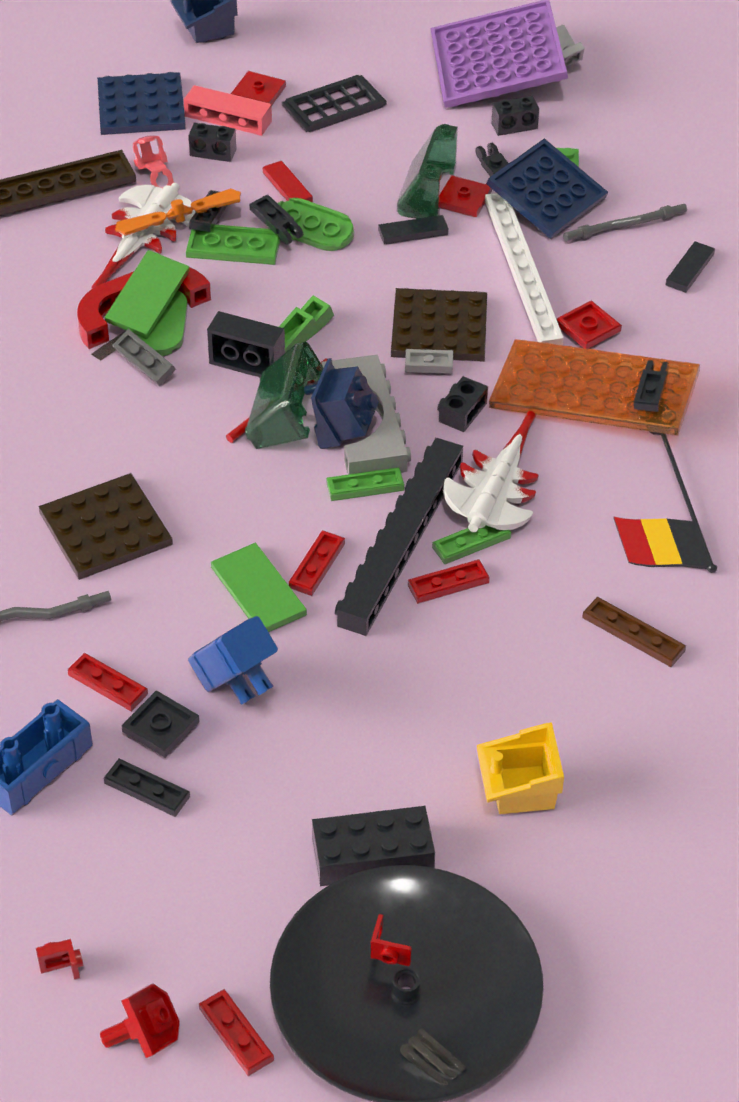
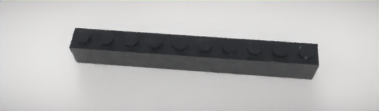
(399, 537)

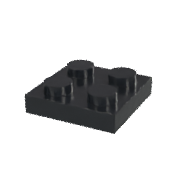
(160, 723)

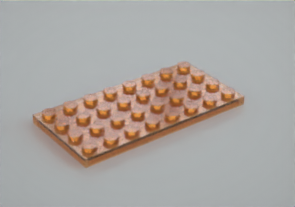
(590, 386)

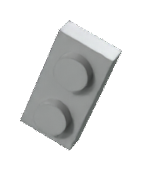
(429, 361)

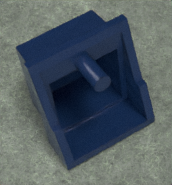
(207, 18)
(341, 405)

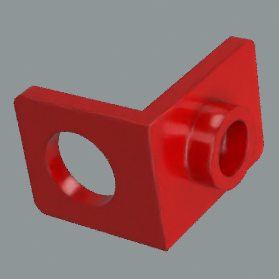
(388, 951)

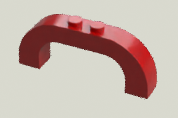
(99, 300)

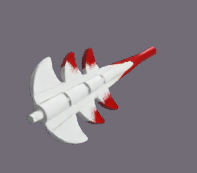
(149, 200)
(492, 490)

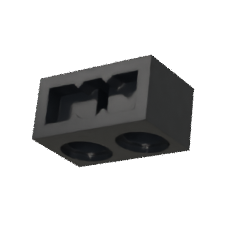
(515, 115)
(212, 142)
(462, 403)

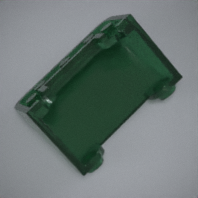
(422, 184)
(279, 398)

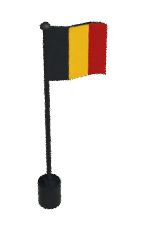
(665, 540)

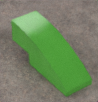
(306, 322)

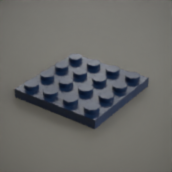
(141, 103)
(547, 188)

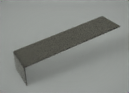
(106, 349)

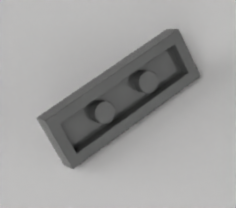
(144, 357)

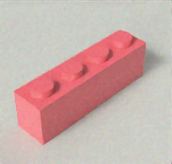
(228, 110)

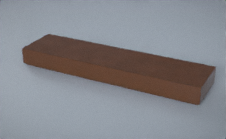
(634, 631)

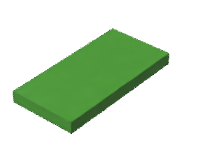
(234, 244)
(147, 294)
(258, 587)

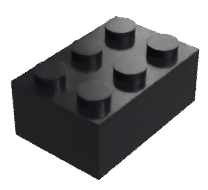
(244, 344)

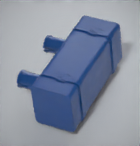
(235, 655)
(40, 753)

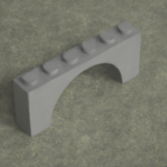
(387, 444)

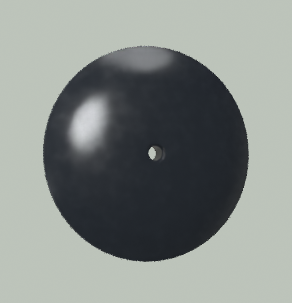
(468, 975)

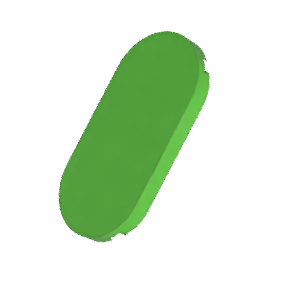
(320, 225)
(170, 328)

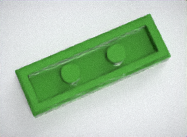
(365, 484)
(468, 542)

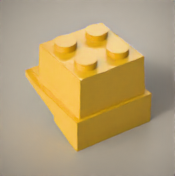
(522, 770)

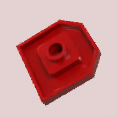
(149, 1019)

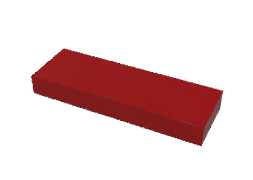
(286, 181)
(316, 563)
(448, 581)
(107, 681)
(236, 1032)

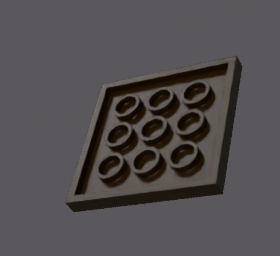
(440, 322)
(105, 526)

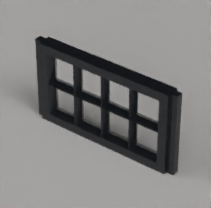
(366, 88)

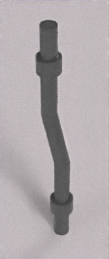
(663, 213)
(83, 603)

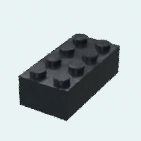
(371, 841)

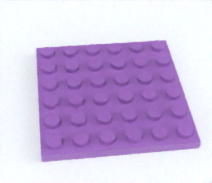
(498, 53)

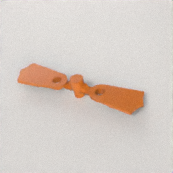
(178, 211)

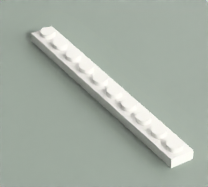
(524, 270)

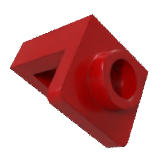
(59, 955)

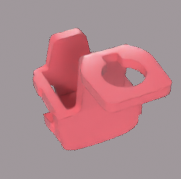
(152, 161)

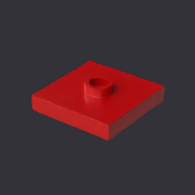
(259, 87)
(463, 196)
(588, 325)

